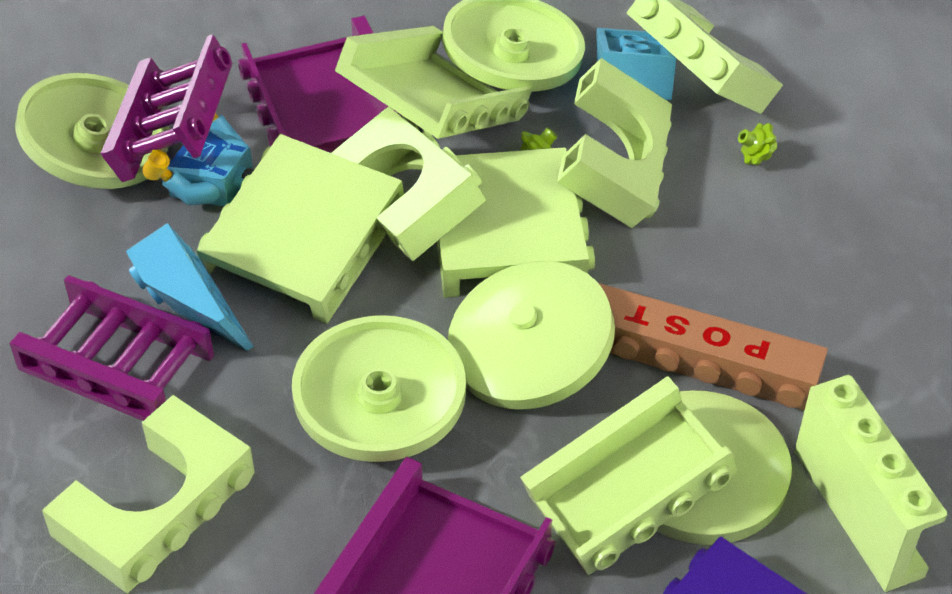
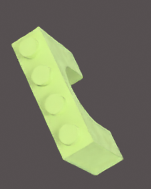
(687, 37)
(642, 121)
(439, 197)
(132, 544)

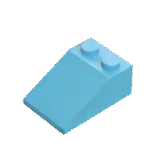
(638, 57)
(181, 280)

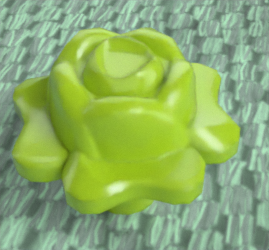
(536, 141)
(757, 144)

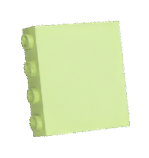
(424, 86)
(520, 222)
(302, 224)

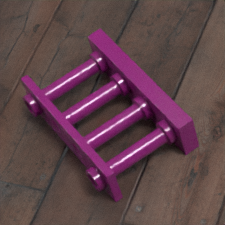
(150, 92)
(110, 383)

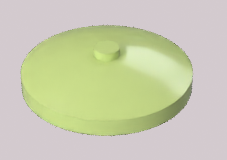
(513, 43)
(67, 124)
(532, 334)
(379, 388)
(754, 491)

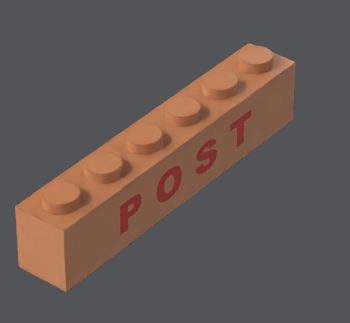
(714, 349)

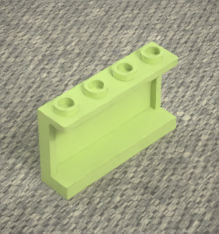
(628, 476)
(867, 480)

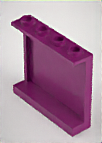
(306, 96)
(437, 544)

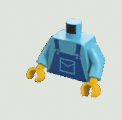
(209, 178)

